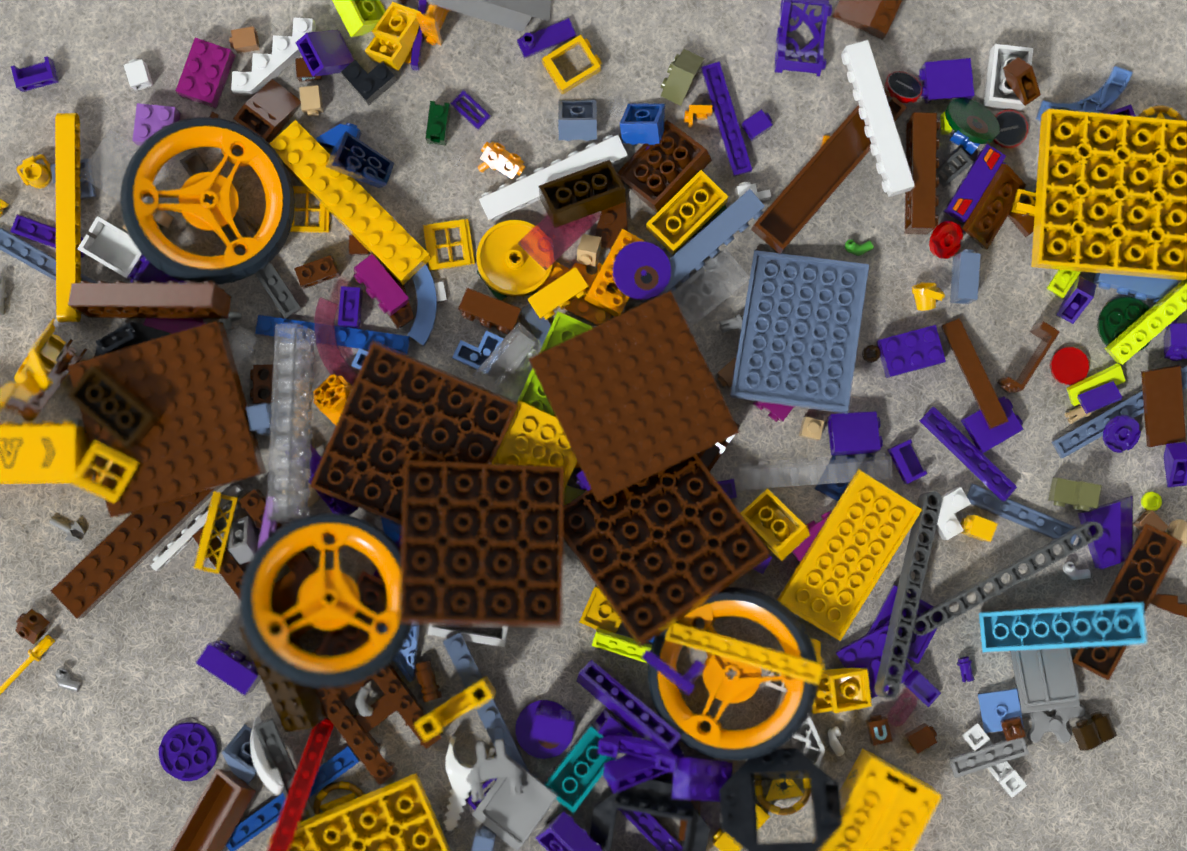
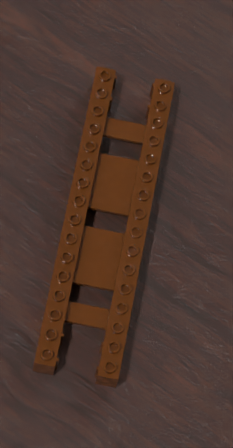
(283, 599)

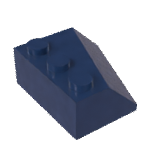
(360, 161)

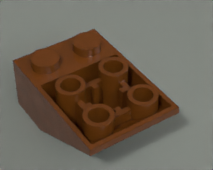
(268, 110)

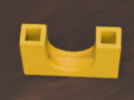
(455, 707)

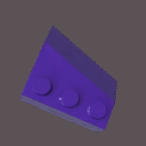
(1117, 534)

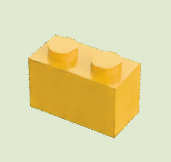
(978, 528)

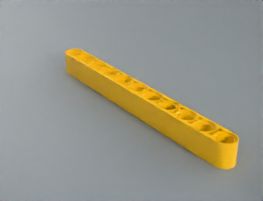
(67, 212)

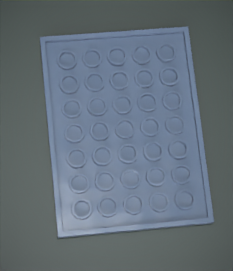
(800, 331)

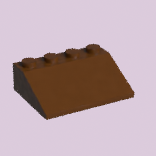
(868, 15)
(664, 167)

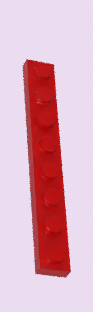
(301, 787)

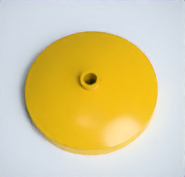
(495, 262)

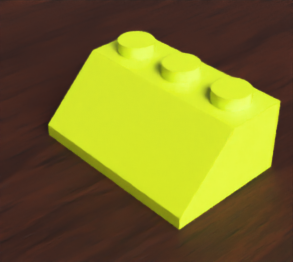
(359, 15)

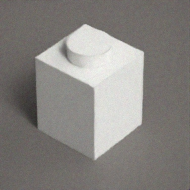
(138, 74)

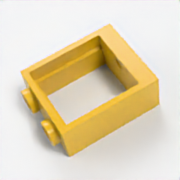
(564, 86)

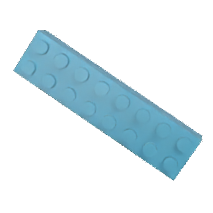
(1062, 627)

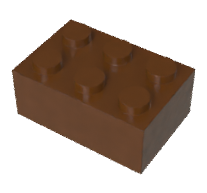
(489, 311)

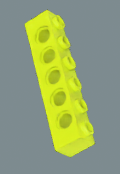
(1149, 324)

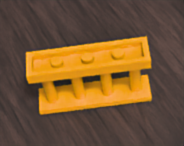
(432, 23)

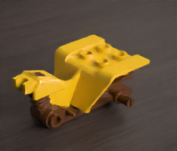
(39, 375)

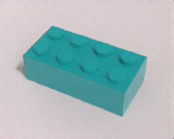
(578, 770)

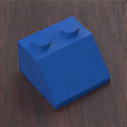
(643, 124)

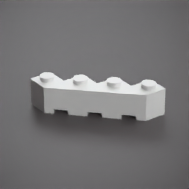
(271, 65)
(812, 745)

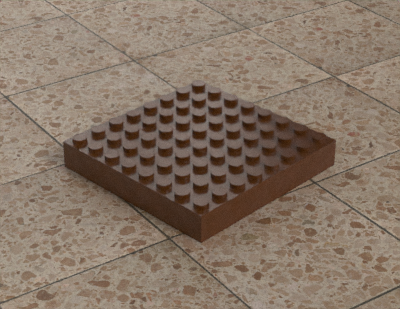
(633, 396)
(403, 414)
(202, 423)
(481, 545)
(661, 545)

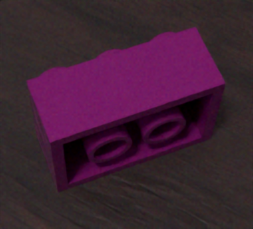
(205, 73)

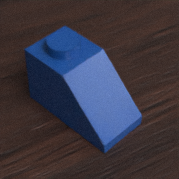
(332, 136)

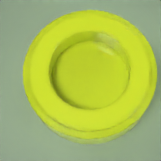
(1151, 501)

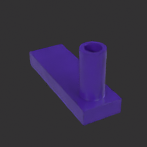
(546, 38)
(685, 682)

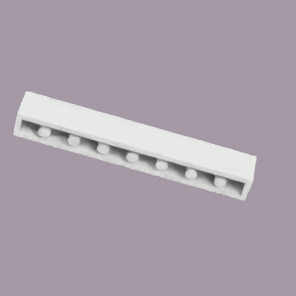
(877, 118)
(526, 189)

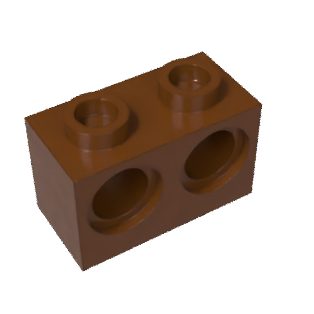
(317, 272)
(259, 384)

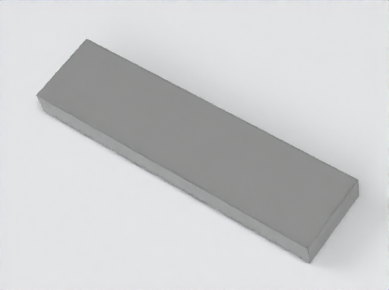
(987, 756)

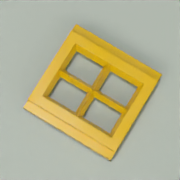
(324, 214)
(466, 242)
(112, 455)

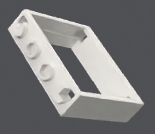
(470, 636)

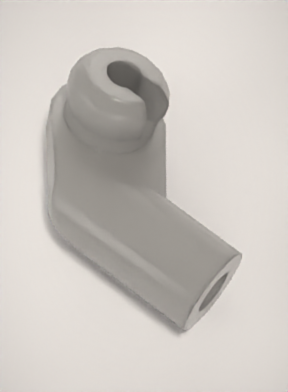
(65, 681)
(361, 703)

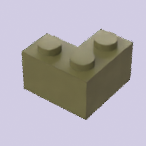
(682, 74)
(1078, 494)

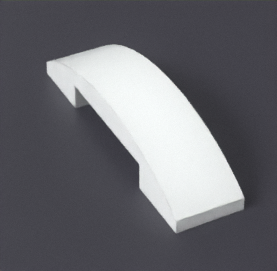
(1002, 772)
(270, 778)

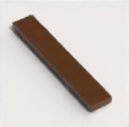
(974, 374)

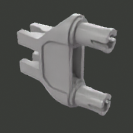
(492, 768)

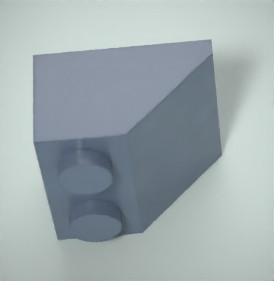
(577, 120)

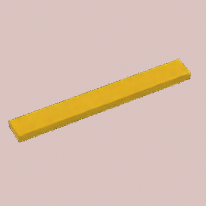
(745, 652)

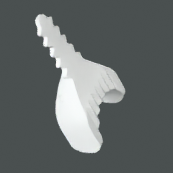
(457, 773)

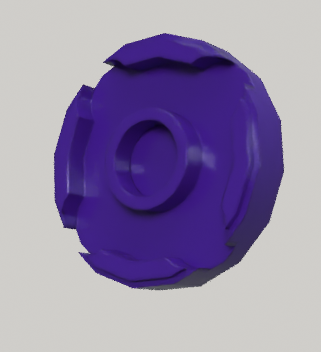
(1121, 433)

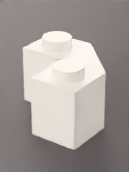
(947, 523)

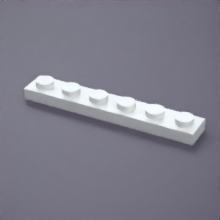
(177, 546)

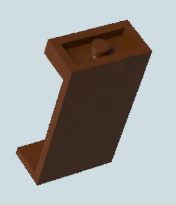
(1048, 335)

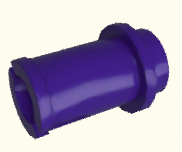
(965, 669)

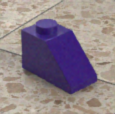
(1077, 300)
(1175, 464)

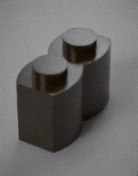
(1093, 731)

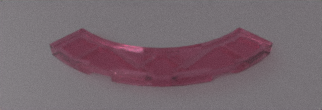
(326, 341)

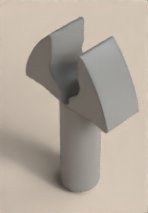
(67, 528)

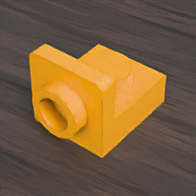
(701, 112)

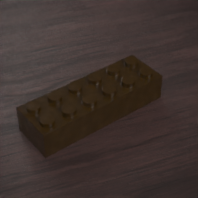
(294, 702)

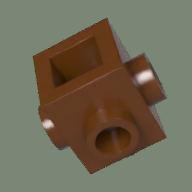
(32, 626)

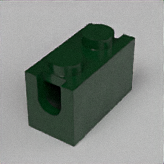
(438, 123)

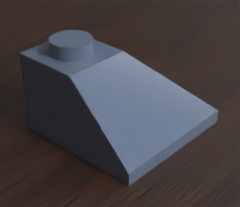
(239, 757)

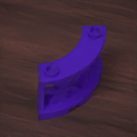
(785, 57)

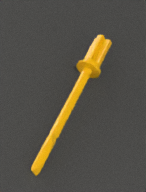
(35, 654)

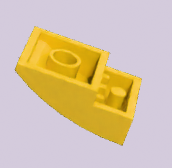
(394, 36)
(842, 690)

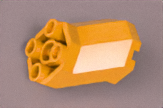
(332, 396)

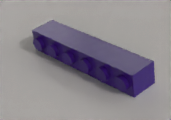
(627, 706)

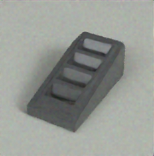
(965, 157)

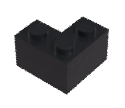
(369, 85)

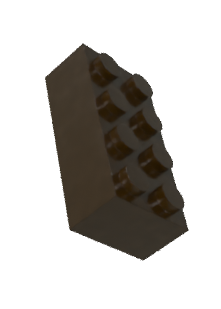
(582, 193)
(113, 406)

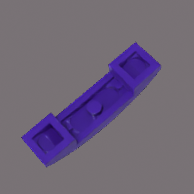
(639, 748)

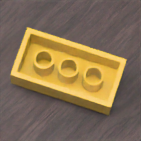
(687, 212)

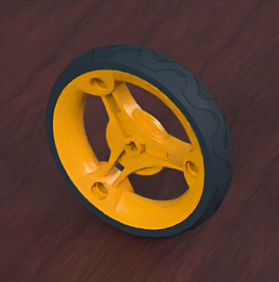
(207, 133)
(256, 605)
(736, 743)

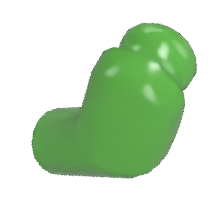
(857, 249)

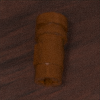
(427, 679)

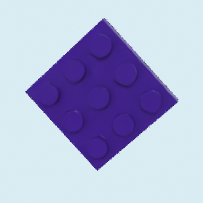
(918, 642)
(867, 654)

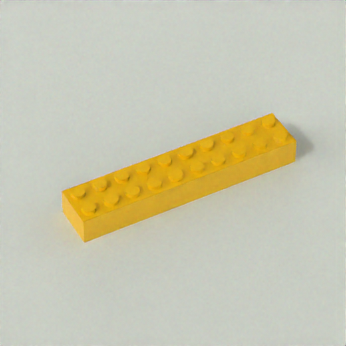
(350, 204)

